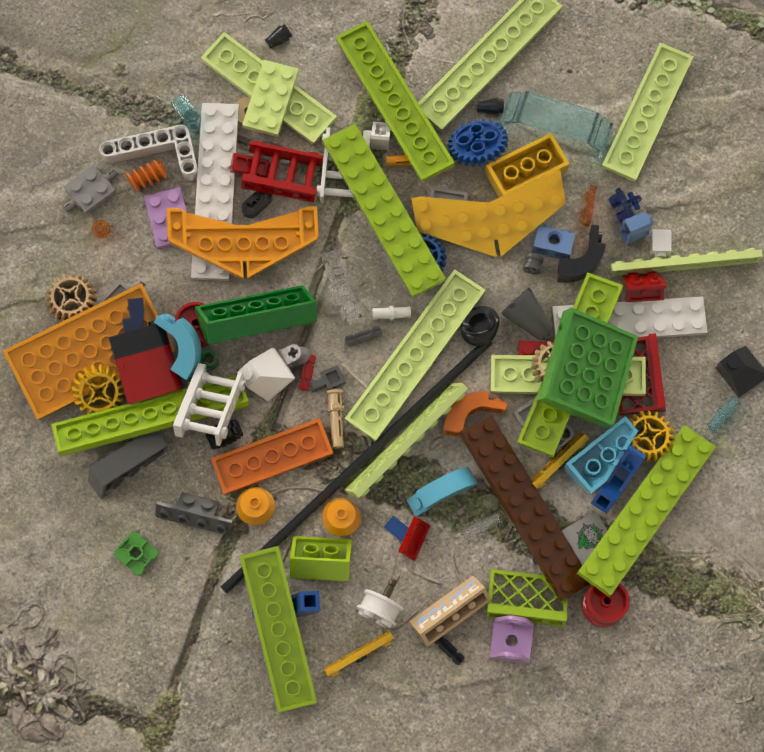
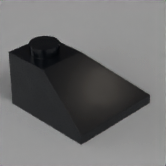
(741, 371)

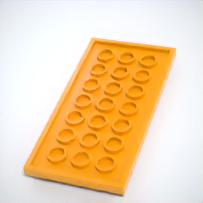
(55, 356)

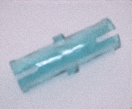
(723, 413)

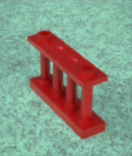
(276, 187)

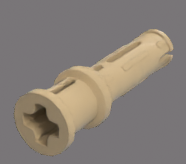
(335, 409)

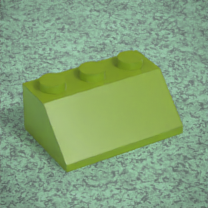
(320, 558)

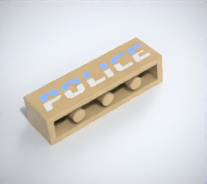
(450, 610)

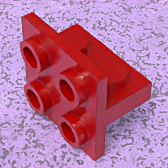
(644, 287)

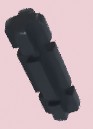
(450, 650)

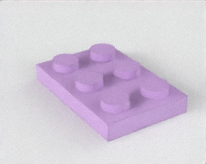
(156, 207)

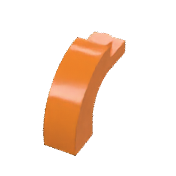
(468, 405)

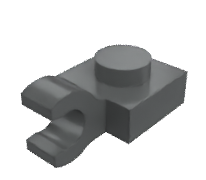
(330, 378)

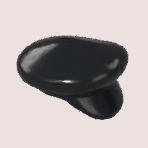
(480, 326)

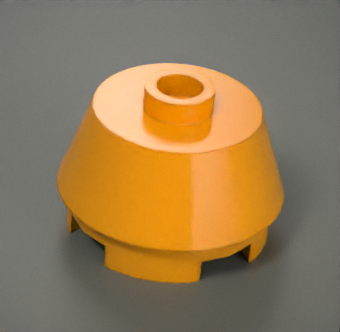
(255, 506)
(341, 517)

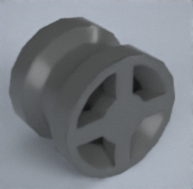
(533, 263)

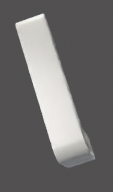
(154, 147)

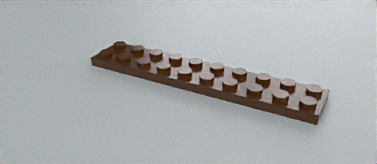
(524, 506)

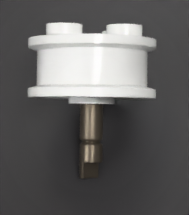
(380, 606)

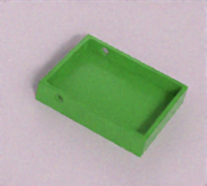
(588, 368)

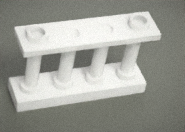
(321, 189)
(195, 392)

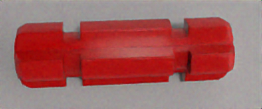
(306, 374)

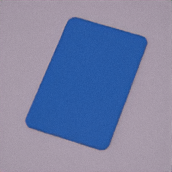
(396, 528)

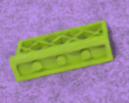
(535, 615)

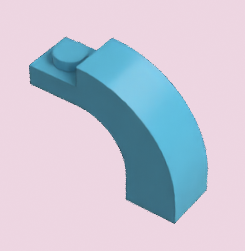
(188, 344)
(441, 489)

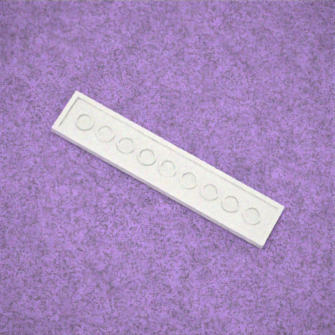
(214, 177)

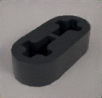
(259, 207)

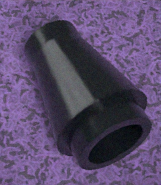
(278, 36)
(492, 106)

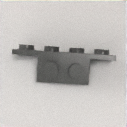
(195, 512)

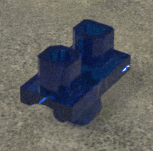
(620, 199)

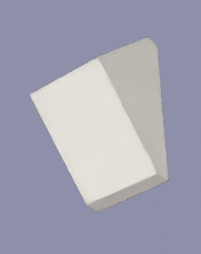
(380, 136)

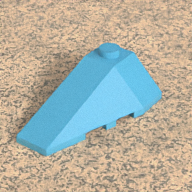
(598, 460)

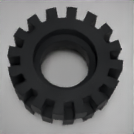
(233, 434)

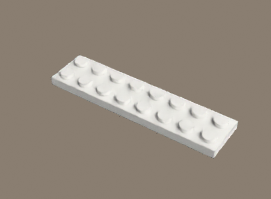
(664, 317)

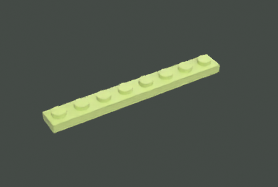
(693, 261)

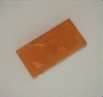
(589, 198)

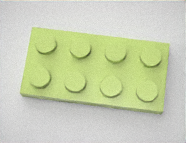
(270, 98)

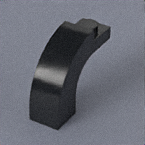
(576, 269)

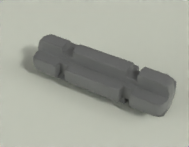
(363, 336)

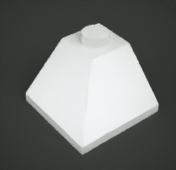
(267, 374)

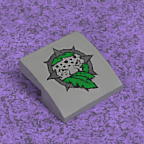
(585, 535)

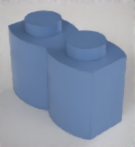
(636, 227)

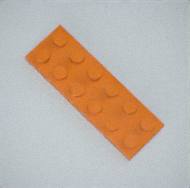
(272, 456)

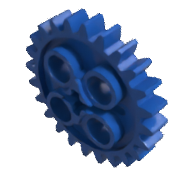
(478, 142)

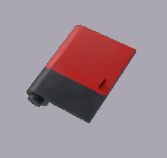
(145, 363)

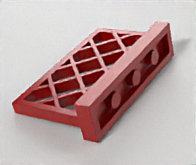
(655, 378)

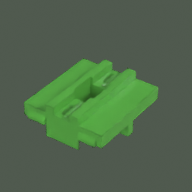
(136, 564)

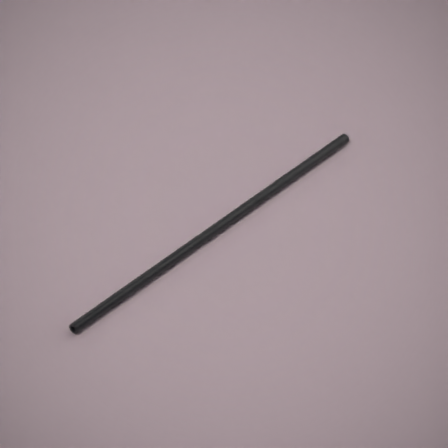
(363, 458)

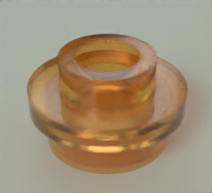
(103, 233)

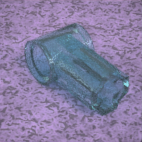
(186, 112)

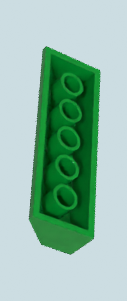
(256, 314)

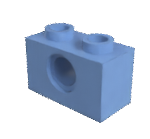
(544, 247)

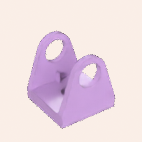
(512, 626)

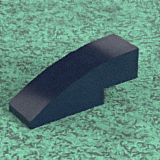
(136, 312)

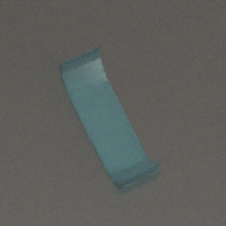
(558, 118)

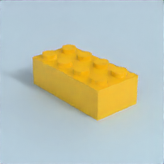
(526, 165)

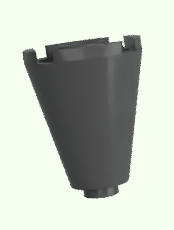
(529, 315)

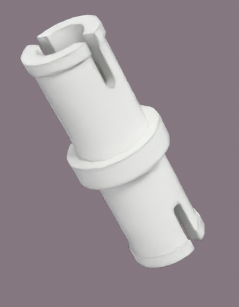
(391, 313)

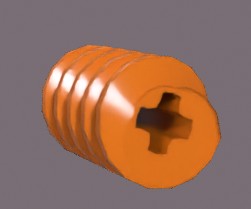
(147, 176)

